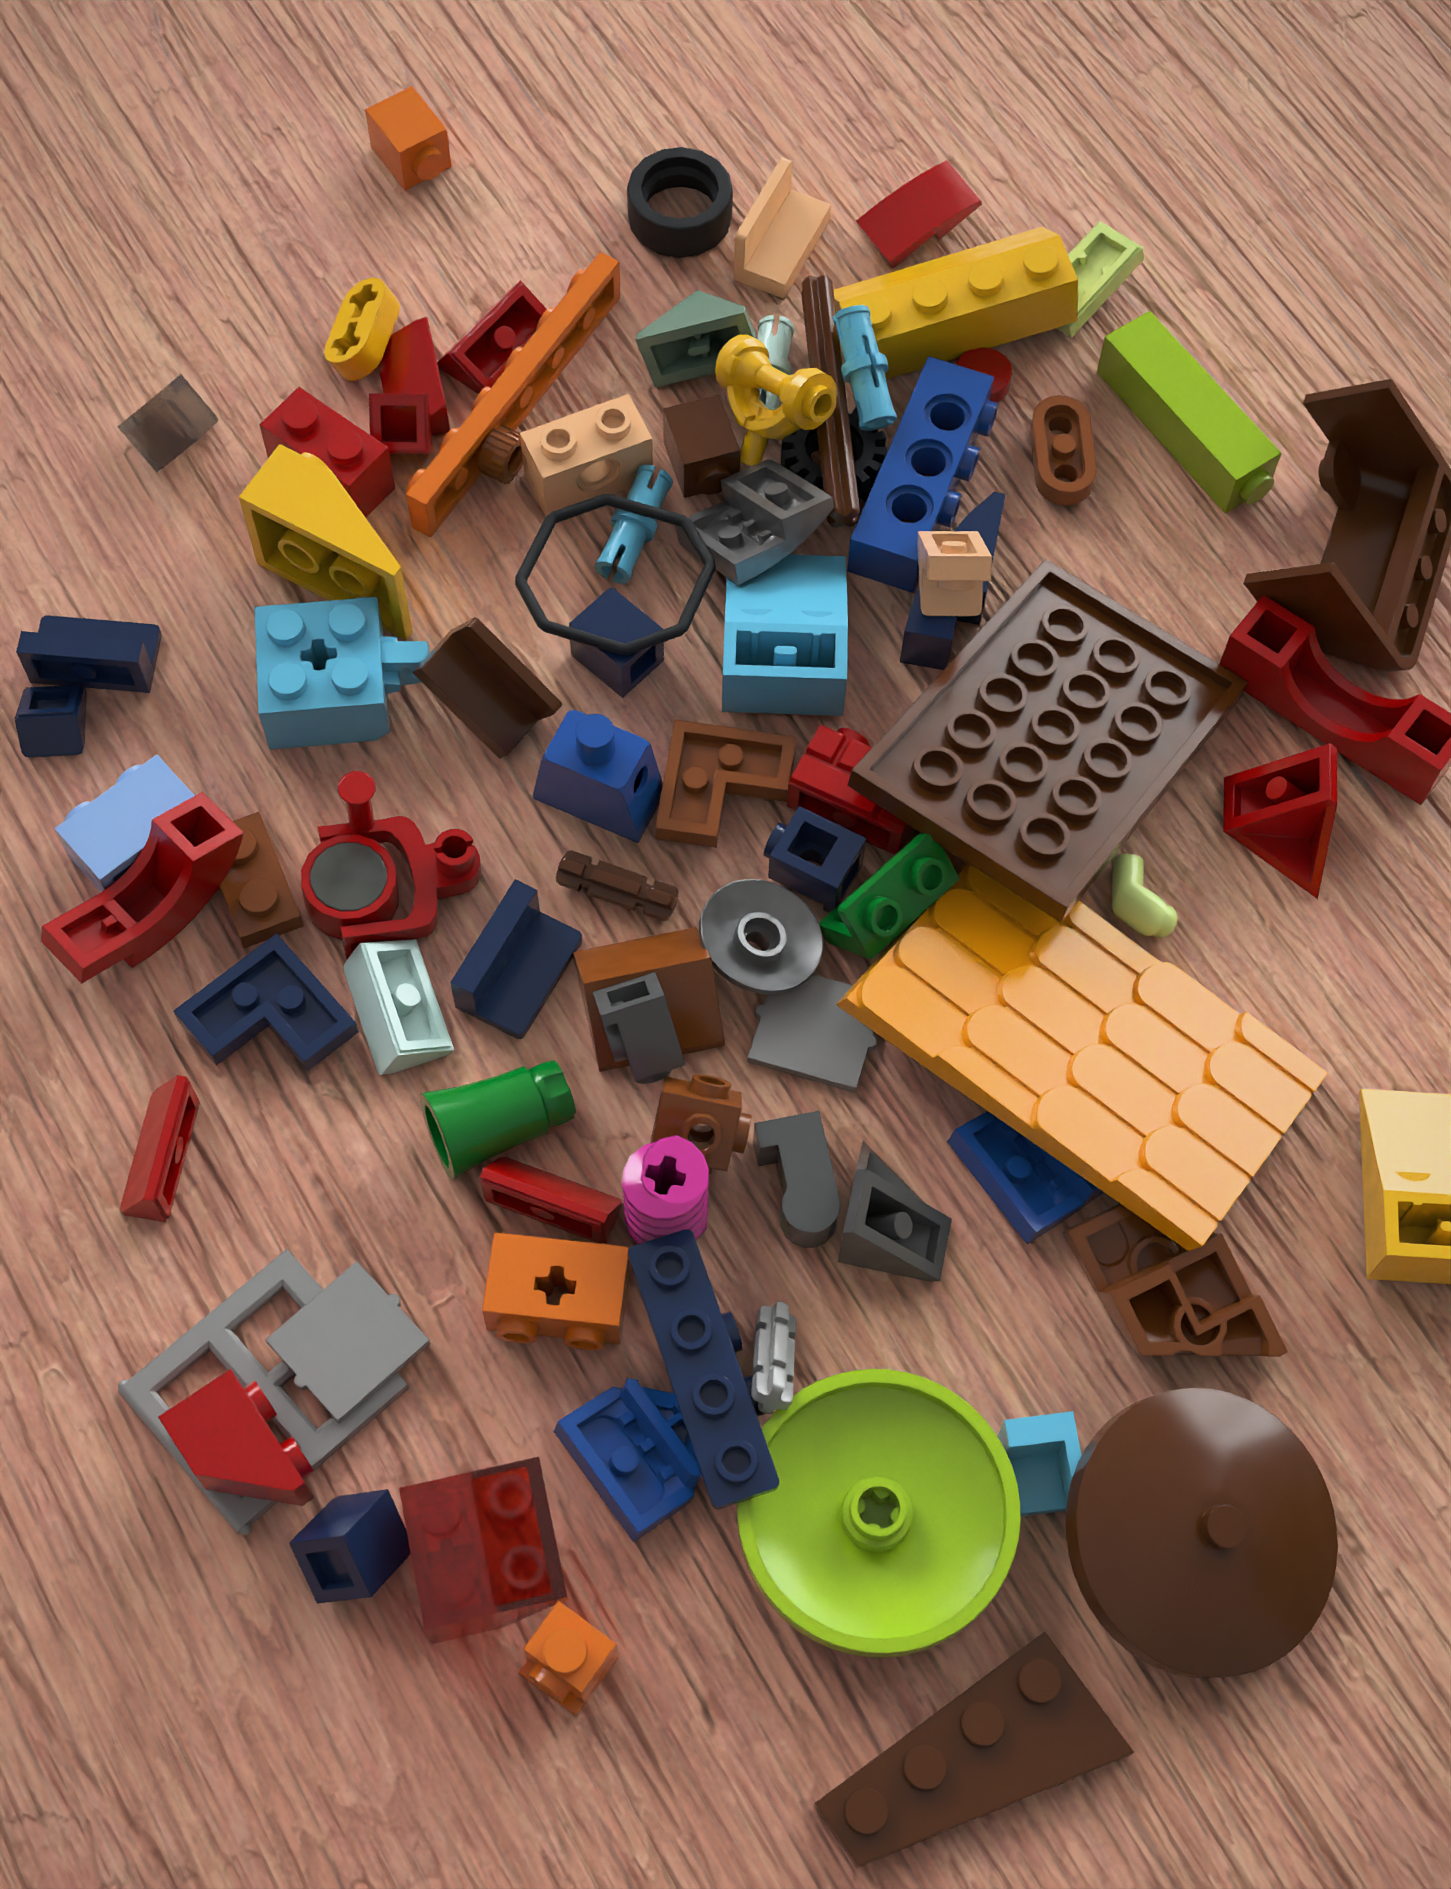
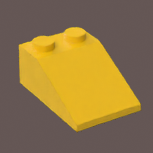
(319, 538)

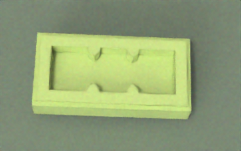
(1101, 265)

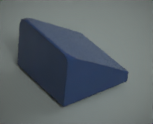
(52, 720)

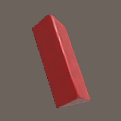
(484, 349)
(412, 367)
(161, 1151)
(550, 1199)

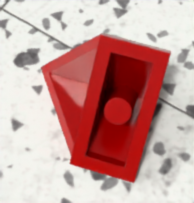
(1286, 812)

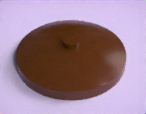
(1201, 1533)

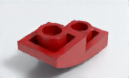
(917, 211)

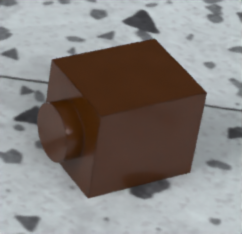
(700, 445)

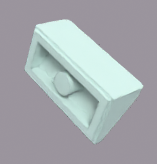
(396, 1005)

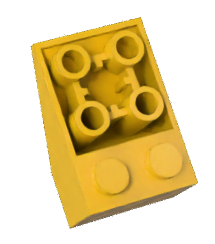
(1406, 1185)

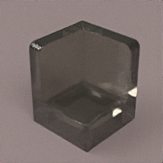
(168, 423)

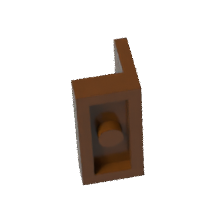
(486, 686)

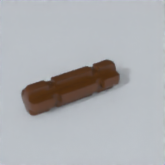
(617, 885)

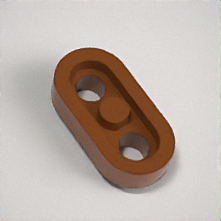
(1065, 454)

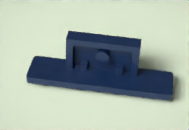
(703, 1369)

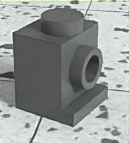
(640, 1027)

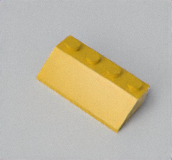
(968, 299)

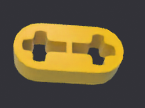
(362, 329)

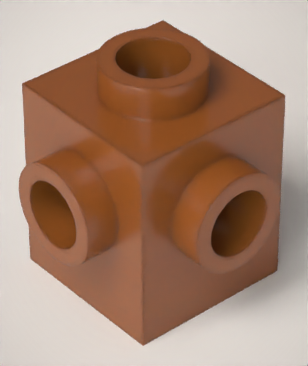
(707, 1102)

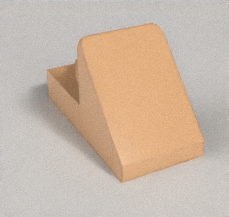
(952, 572)

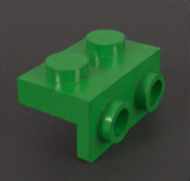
(890, 898)

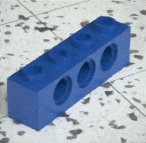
(942, 400)

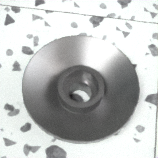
(772, 919)

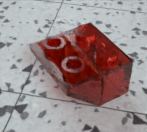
(482, 1549)

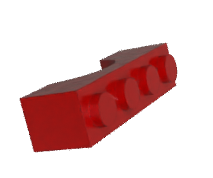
(1287, 671)

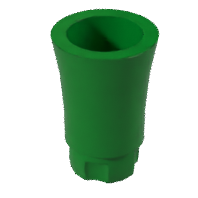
(495, 1114)

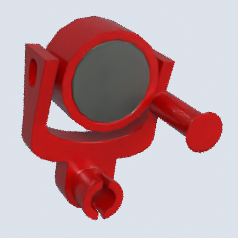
(353, 880)

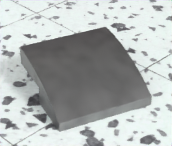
(760, 520)

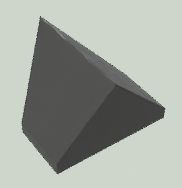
(891, 1225)

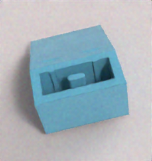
(787, 639)

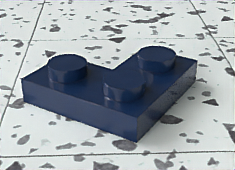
(267, 991)

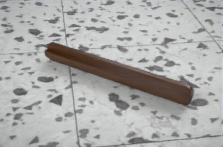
(834, 433)

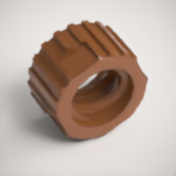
(501, 454)

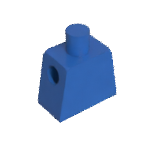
(600, 775)

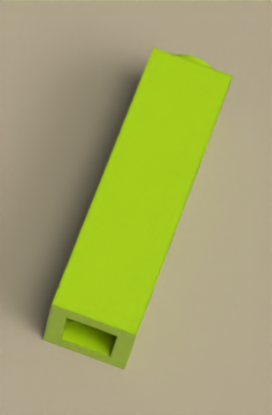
(1188, 412)

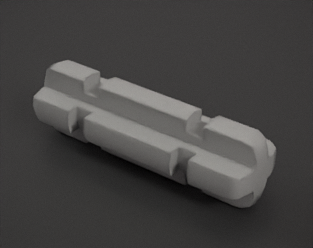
(773, 1358)

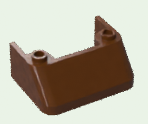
(1387, 536)

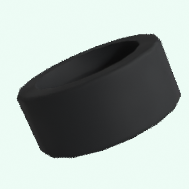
(679, 169)

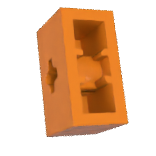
(527, 1270)

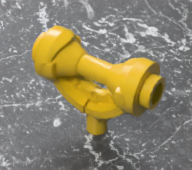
(805, 396)

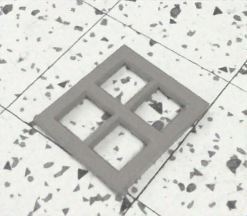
(217, 1334)

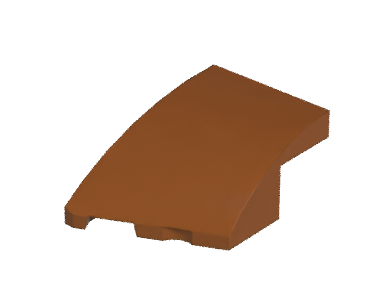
(1170, 1296)

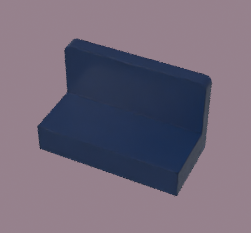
(91, 653)
(514, 963)

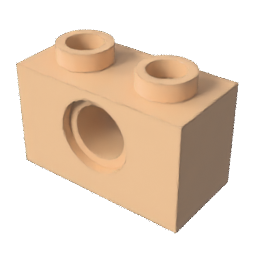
(586, 454)

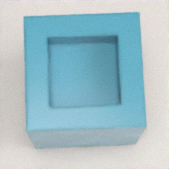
(1043, 1458)

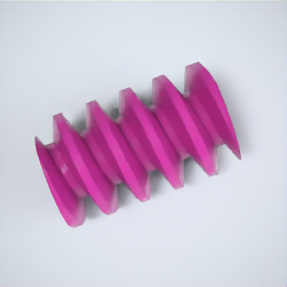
(665, 1190)

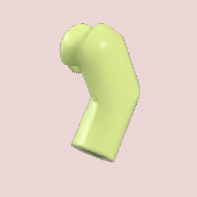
(1135, 903)

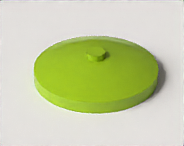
(884, 1514)

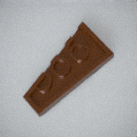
(986, 1749)

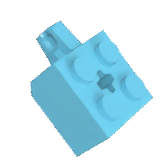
(328, 671)

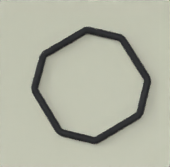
(592, 639)

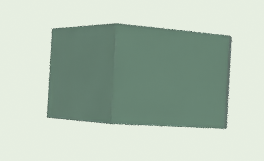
(690, 336)

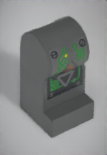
(805, 1175)

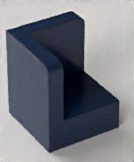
(621, 621)
(352, 1546)

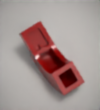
(155, 898)

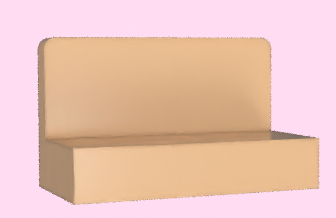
(778, 234)

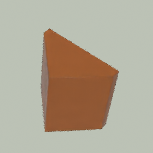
(684, 976)

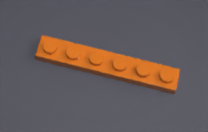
(525, 380)

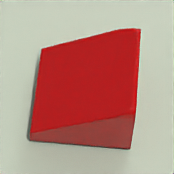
(401, 422)

